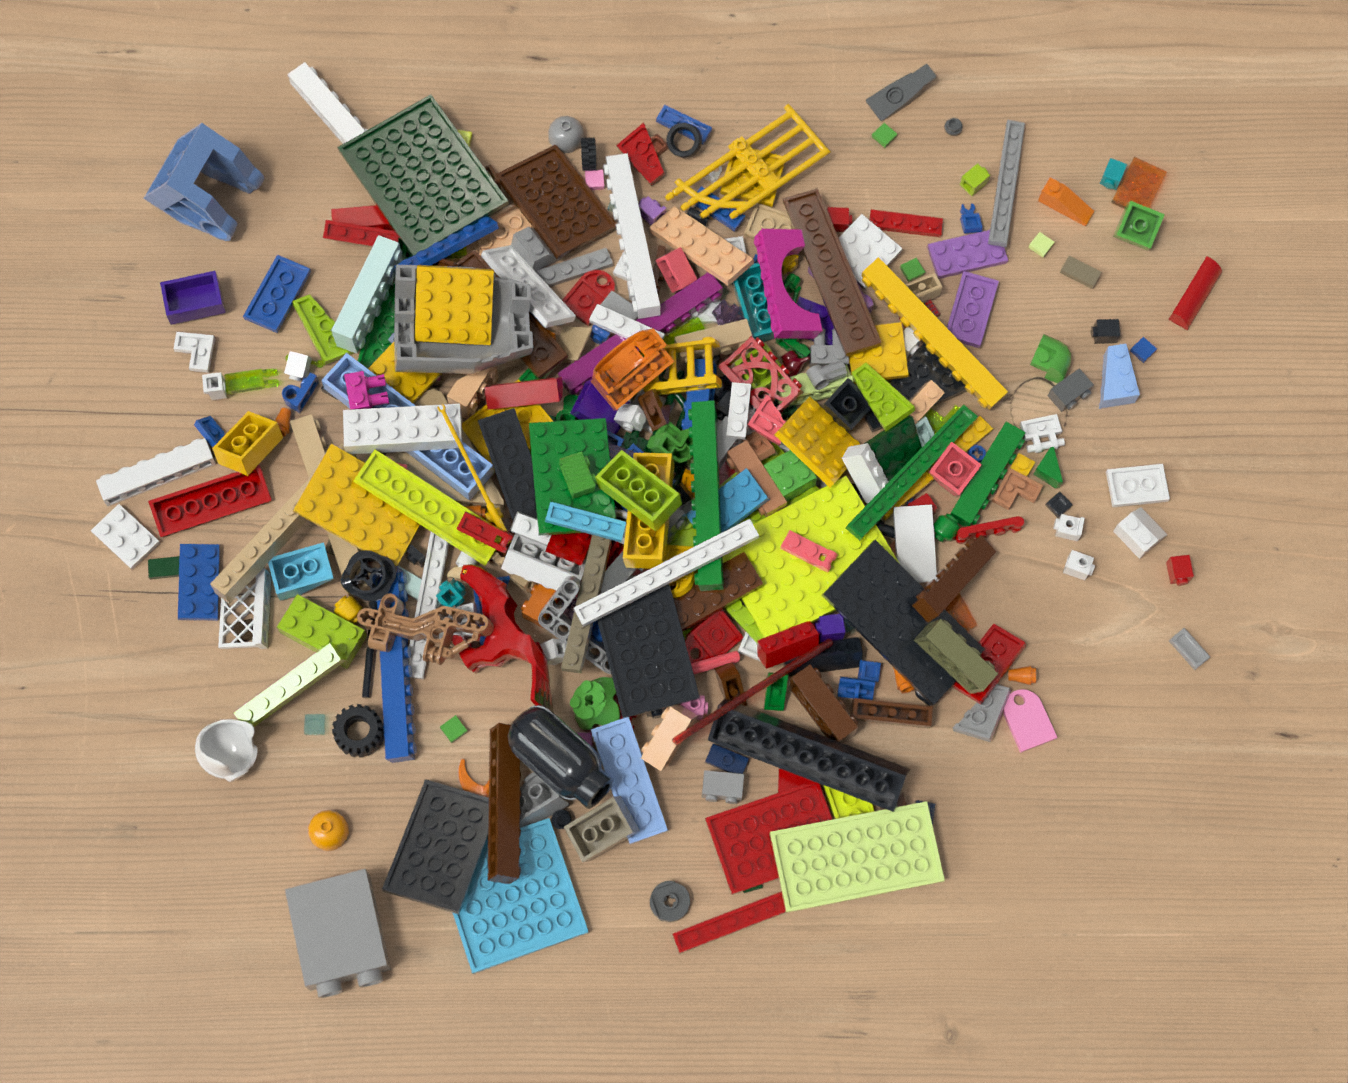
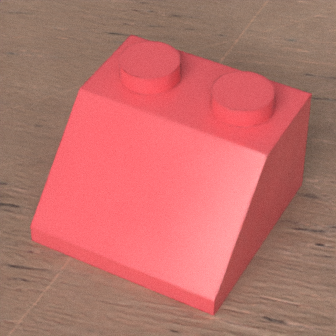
(954, 469)

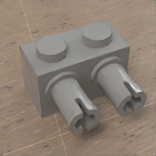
(826, 354)

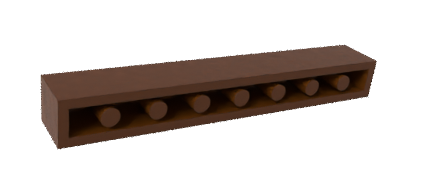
(503, 808)

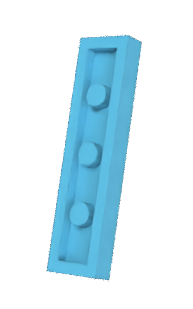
(585, 521)

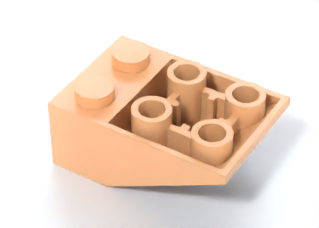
(470, 390)

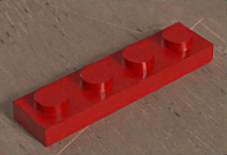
(906, 223)
(355, 233)

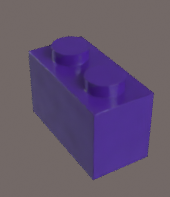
(830, 627)

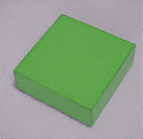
(884, 135)
(912, 270)
(453, 729)

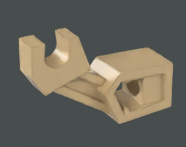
(517, 580)

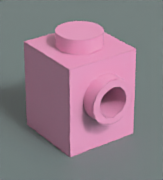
(698, 706)

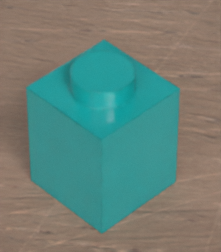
(1113, 174)

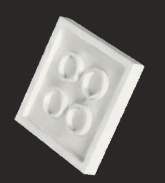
(864, 244)

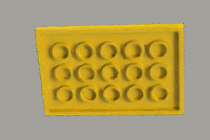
(351, 511)

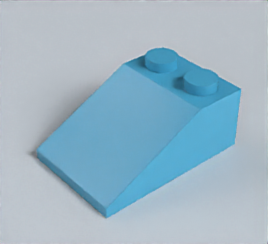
(300, 571)

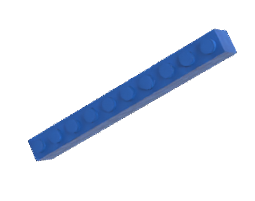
(397, 688)

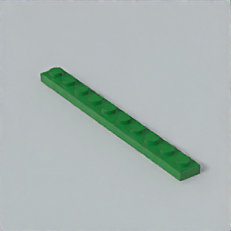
(911, 473)

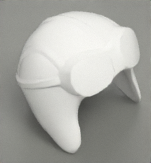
(226, 748)

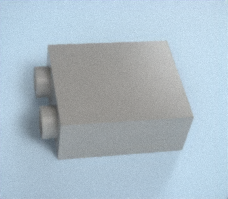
(338, 932)

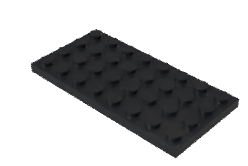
(878, 601)

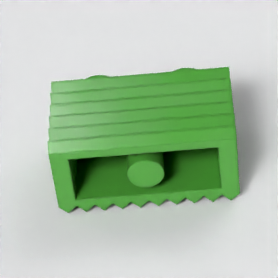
(577, 474)

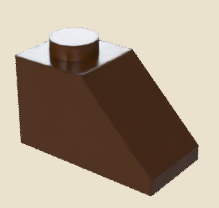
(729, 681)

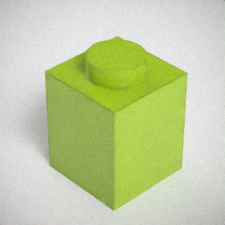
(974, 179)

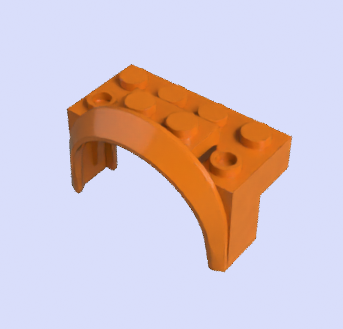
(623, 360)

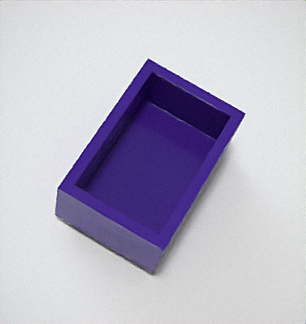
(192, 297)

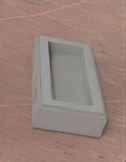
(1189, 649)

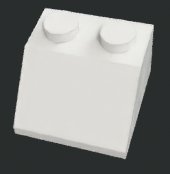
(1139, 532)

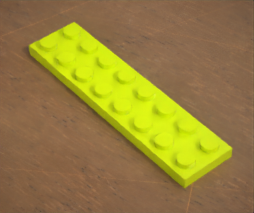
(421, 503)

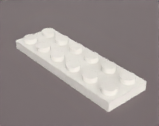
(544, 302)

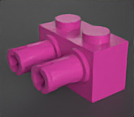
(358, 387)

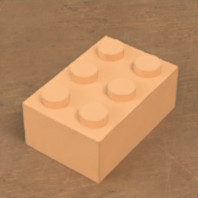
(660, 748)

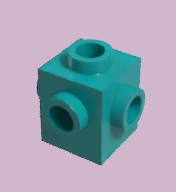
(448, 599)

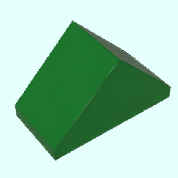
(1049, 469)

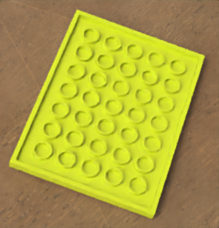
(791, 585)

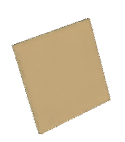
(573, 341)

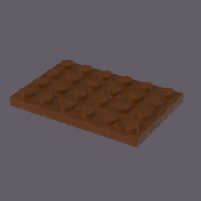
(556, 201)

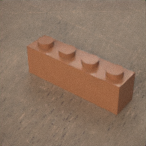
(744, 457)

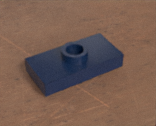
(726, 760)

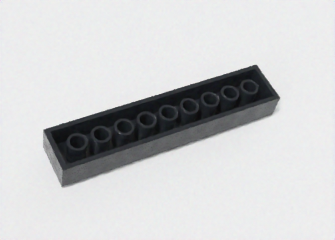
(810, 755)

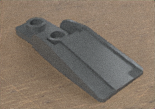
(900, 93)

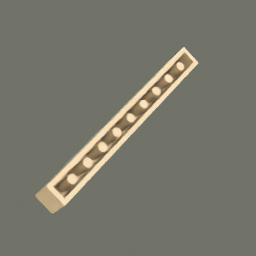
(312, 452)
(261, 548)

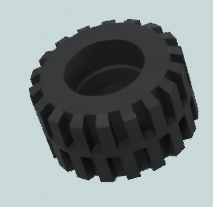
(353, 715)

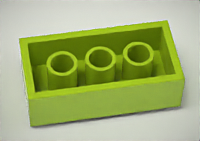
(638, 490)
(318, 627)

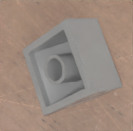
(532, 248)

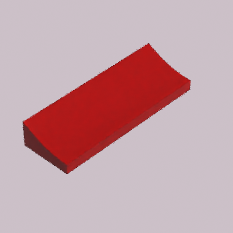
(209, 501)

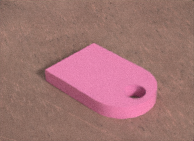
(1028, 721)

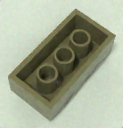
(956, 656)

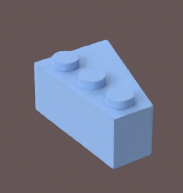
(1118, 378)

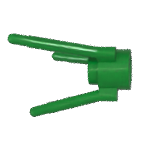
(791, 284)

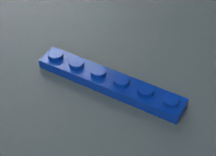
(453, 243)

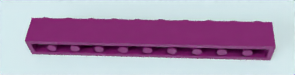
(672, 313)

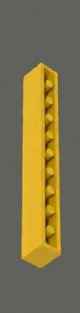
(933, 333)

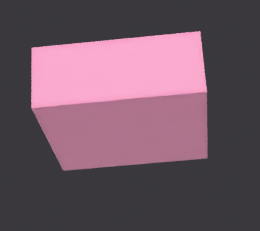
(595, 179)

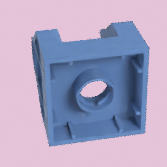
(215, 157)

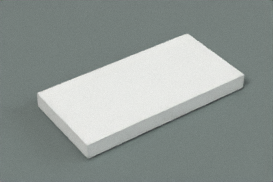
(915, 541)

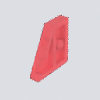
(767, 420)

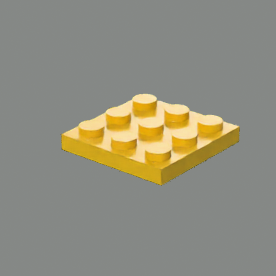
(745, 175)
(889, 358)
(408, 384)

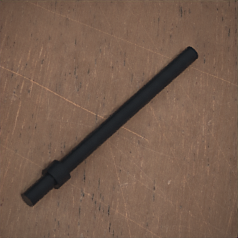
(368, 661)

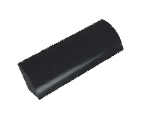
(839, 656)

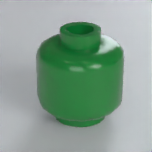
(945, 528)

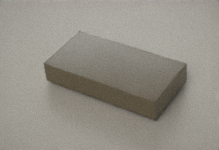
(1080, 272)

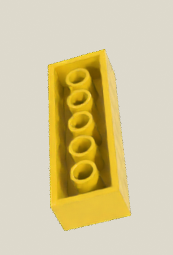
(642, 544)

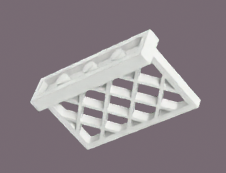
(261, 615)

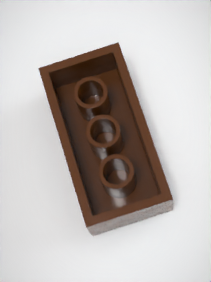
(822, 705)

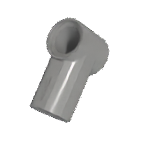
(822, 376)

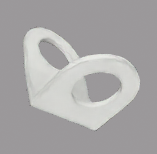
(713, 176)

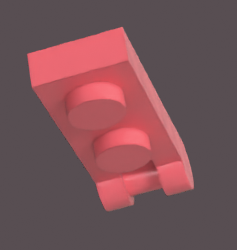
(808, 551)

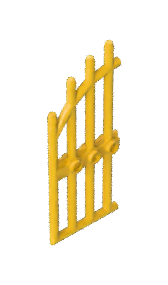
(755, 165)

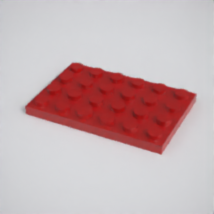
(744, 837)

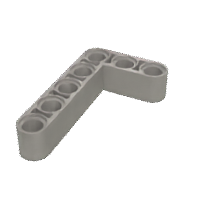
(560, 619)

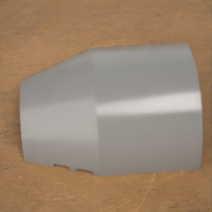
(509, 332)

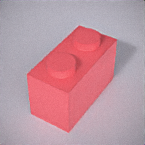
(676, 269)

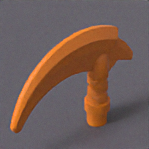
(469, 785)

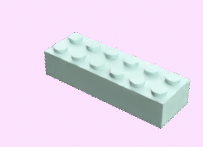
(367, 295)

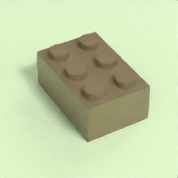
(601, 829)

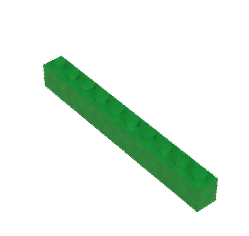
(706, 488)

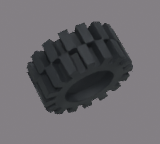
(588, 154)

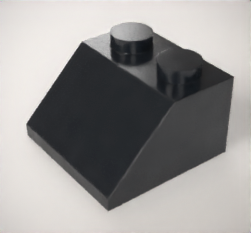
(847, 405)

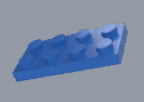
(277, 293)
(196, 571)

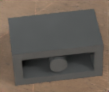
(1071, 390)

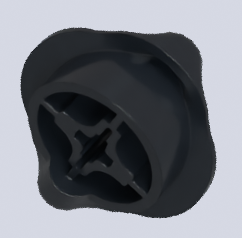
(350, 580)

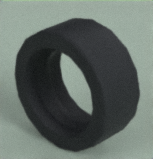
(697, 137)

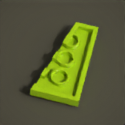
(883, 398)

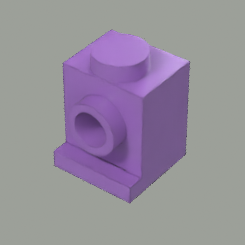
(651, 210)

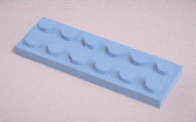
(623, 763)

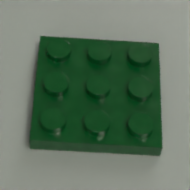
(896, 446)

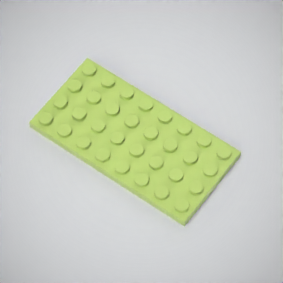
(856, 856)

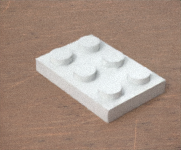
(1137, 485)
(125, 536)

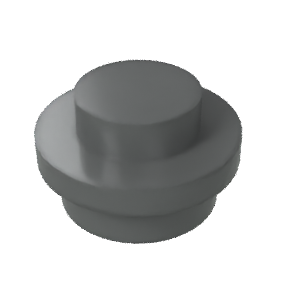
(953, 126)

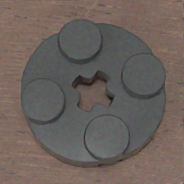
(675, 891)

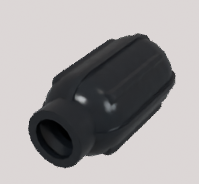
(559, 756)

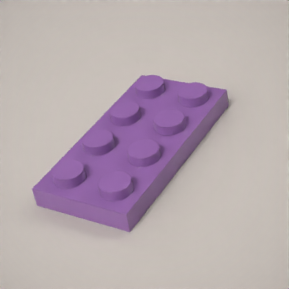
(965, 254)
(972, 308)

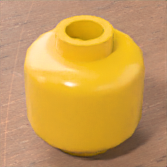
(348, 608)

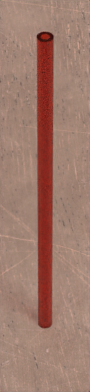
(752, 691)

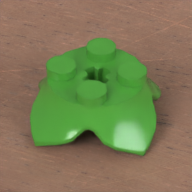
(604, 708)

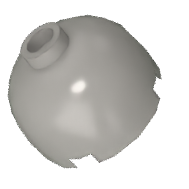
(566, 134)

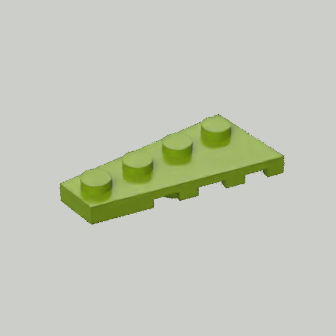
(319, 329)

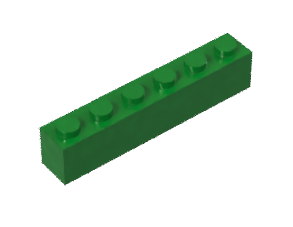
(985, 479)

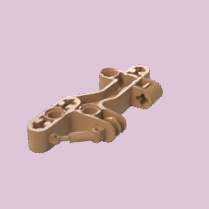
(391, 623)

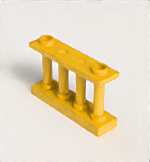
(692, 382)

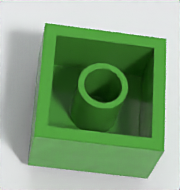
(1138, 225)
(790, 475)

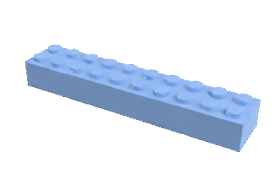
(444, 463)

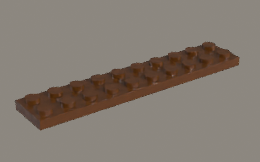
(832, 273)

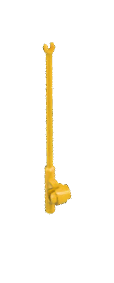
(494, 514)

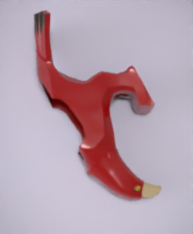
(507, 638)

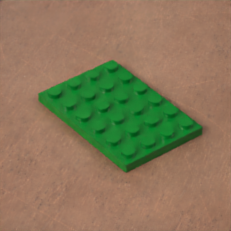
(557, 440)

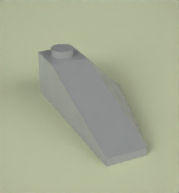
(538, 801)

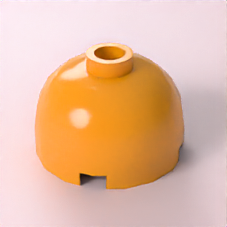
(328, 830)

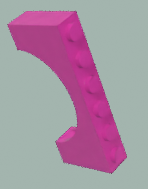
(787, 318)

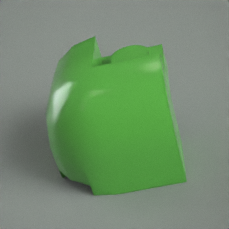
(1052, 358)
(672, 440)

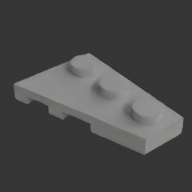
(983, 719)

